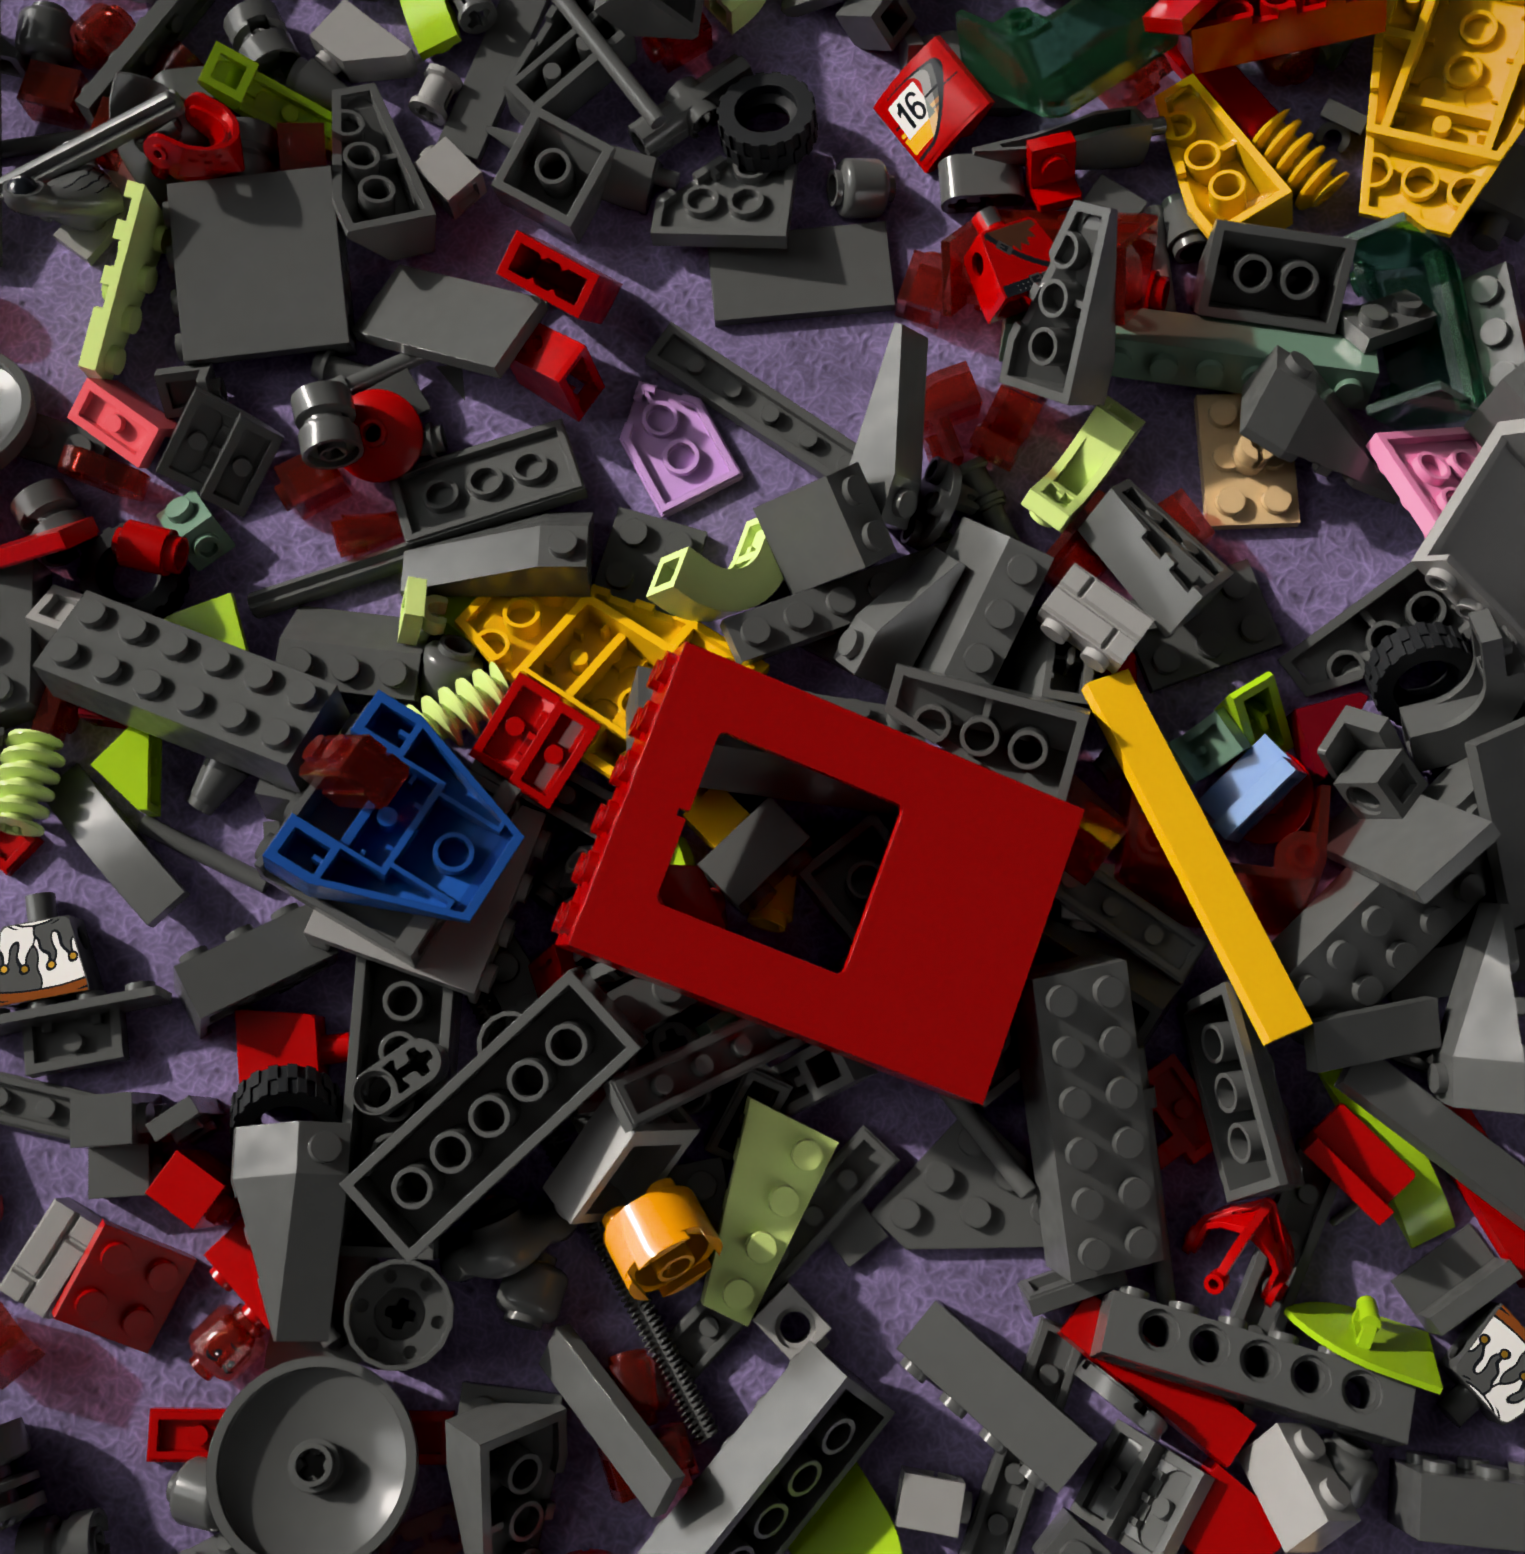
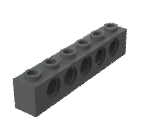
(1118, 1339)

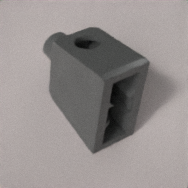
(1501, 203)

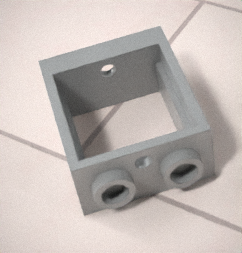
(614, 1167)

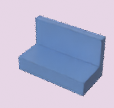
(1251, 789)

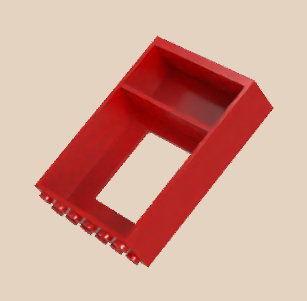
(945, 919)

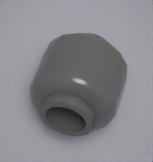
(45, 34)
(860, 187)
(445, 662)
(533, 1294)
(1352, 1463)
(189, 1497)

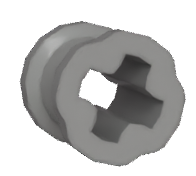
(435, 94)

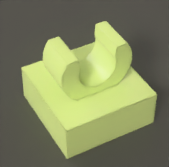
(417, 610)

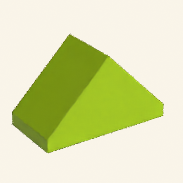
(1259, 711)
(134, 769)

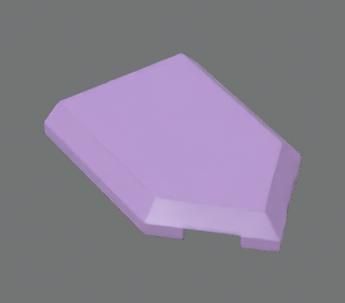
(676, 449)

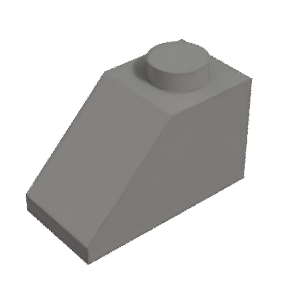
(360, 48)

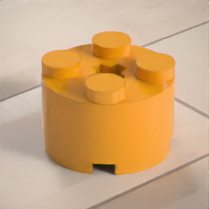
(660, 1240)

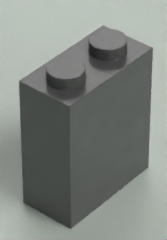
(825, 529)

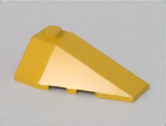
(1218, 164)

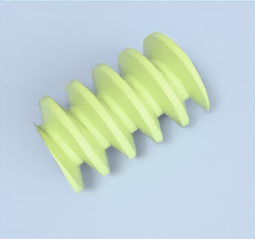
(465, 707)
(22, 780)

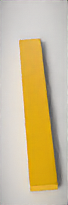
(1196, 858)

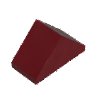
(1310, 726)

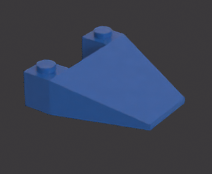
(423, 853)

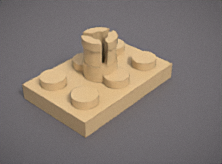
(1239, 479)

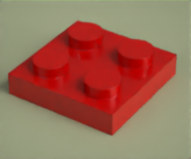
(124, 1286)

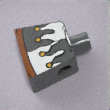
(45, 956)
(1486, 1368)

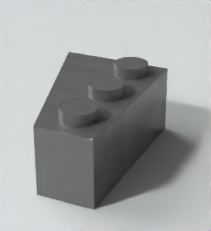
(1153, 557)

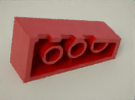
(1261, 29)

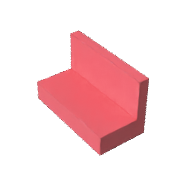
(121, 420)

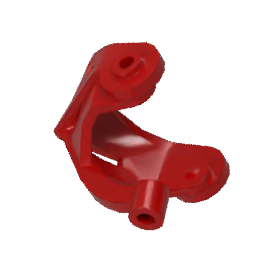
(198, 162)
(1254, 1222)

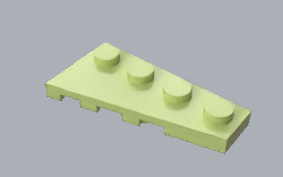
(125, 283)
(768, 1192)

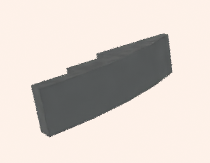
(116, 846)

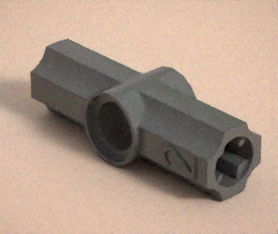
(689, 107)

